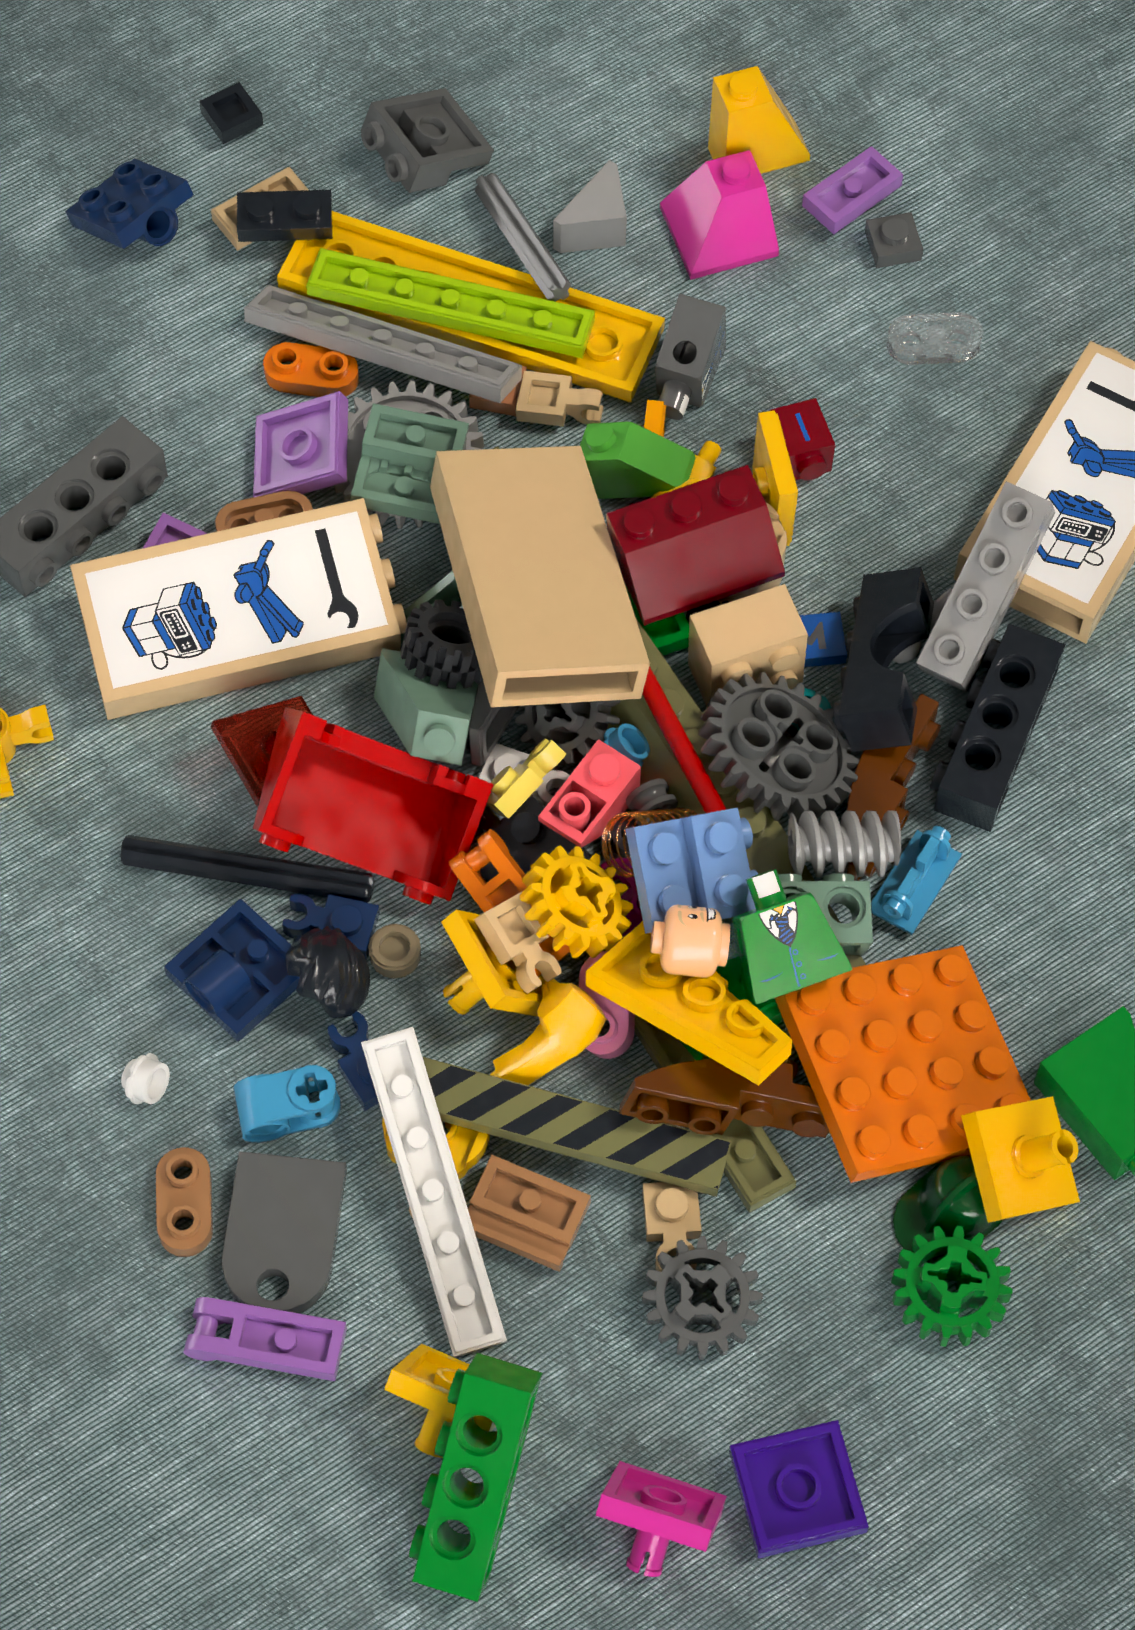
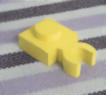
(516, 785)

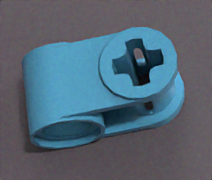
(280, 1103)

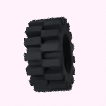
(440, 645)

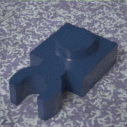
(353, 917)
(354, 1065)

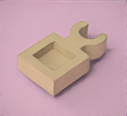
(516, 940)
(670, 1216)

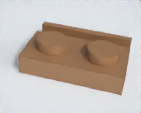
(527, 1212)

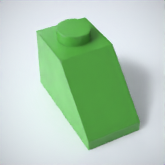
(633, 460)

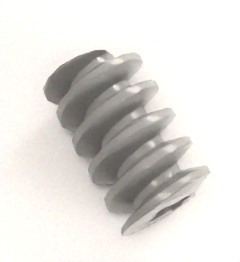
(844, 841)

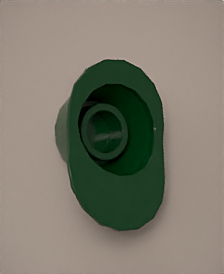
(943, 1199)

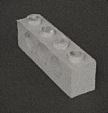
(986, 586)

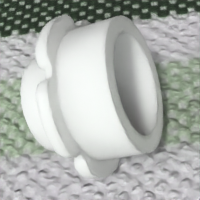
(145, 1079)

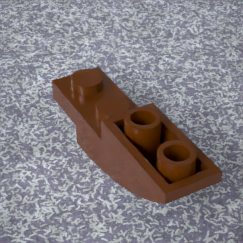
(887, 771)
(710, 1096)

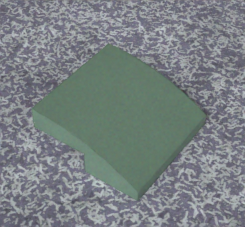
(400, 460)

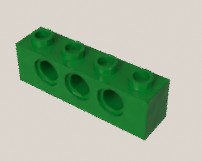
(507, 1397)

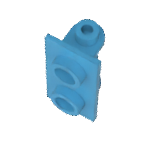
(916, 879)

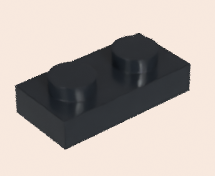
(284, 215)

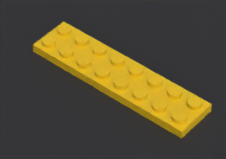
(617, 346)

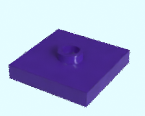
(798, 1489)

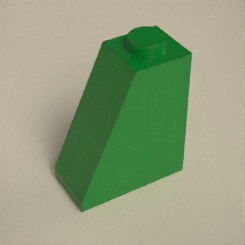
(1096, 1090)

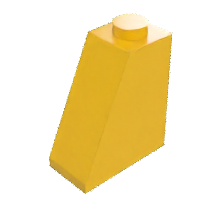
(753, 118)

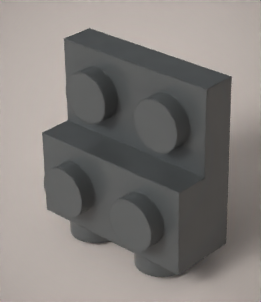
(423, 138)

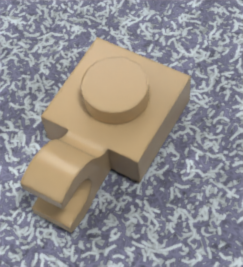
(550, 397)

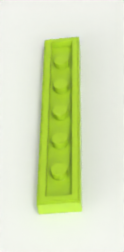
(451, 303)

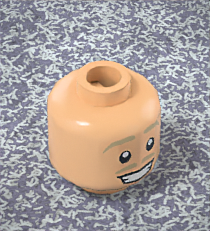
(691, 941)

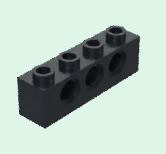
(979, 794)

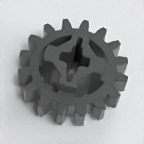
(563, 723)
(718, 1280)

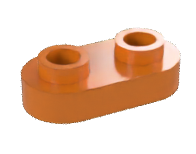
(309, 370)

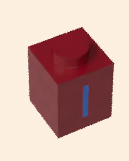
(807, 439)

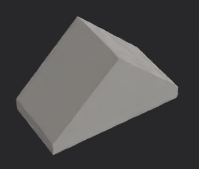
(594, 216)

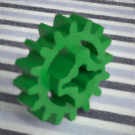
(972, 1285)

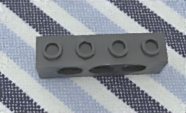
(80, 482)

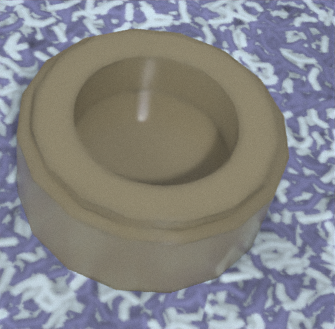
(394, 951)

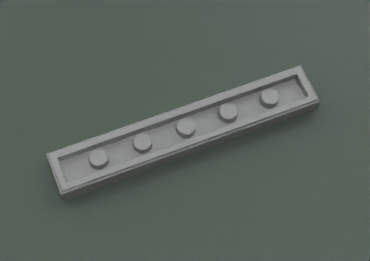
(383, 343)

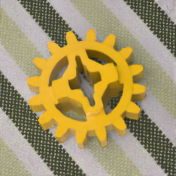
(576, 902)

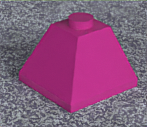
(721, 216)

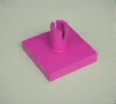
(660, 1512)

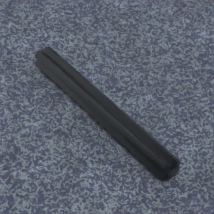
(246, 868)

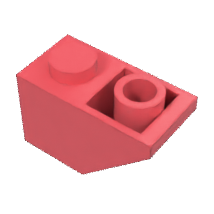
(592, 795)

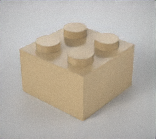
(749, 638)

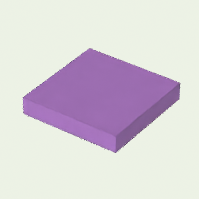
(302, 446)

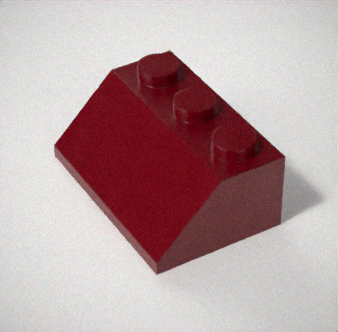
(695, 544)

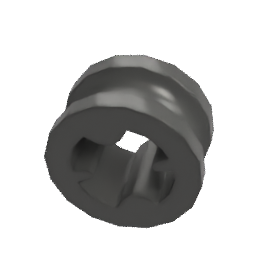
(651, 796)

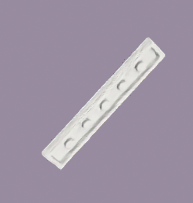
(434, 1192)

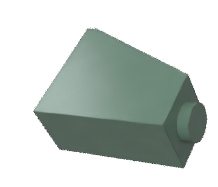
(426, 717)

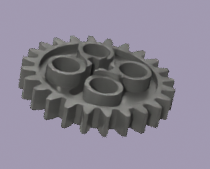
(745, 725)

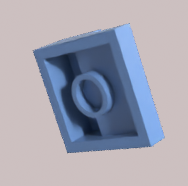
(692, 864)

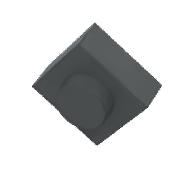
(893, 240)

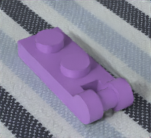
(267, 1338)

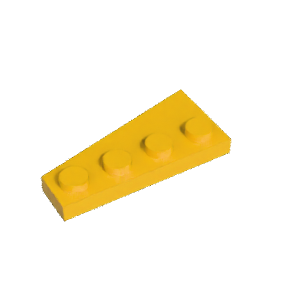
(690, 1008)

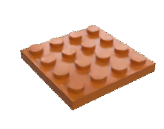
(901, 1058)

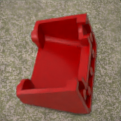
(368, 805)

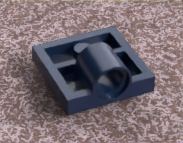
(132, 205)
(235, 970)

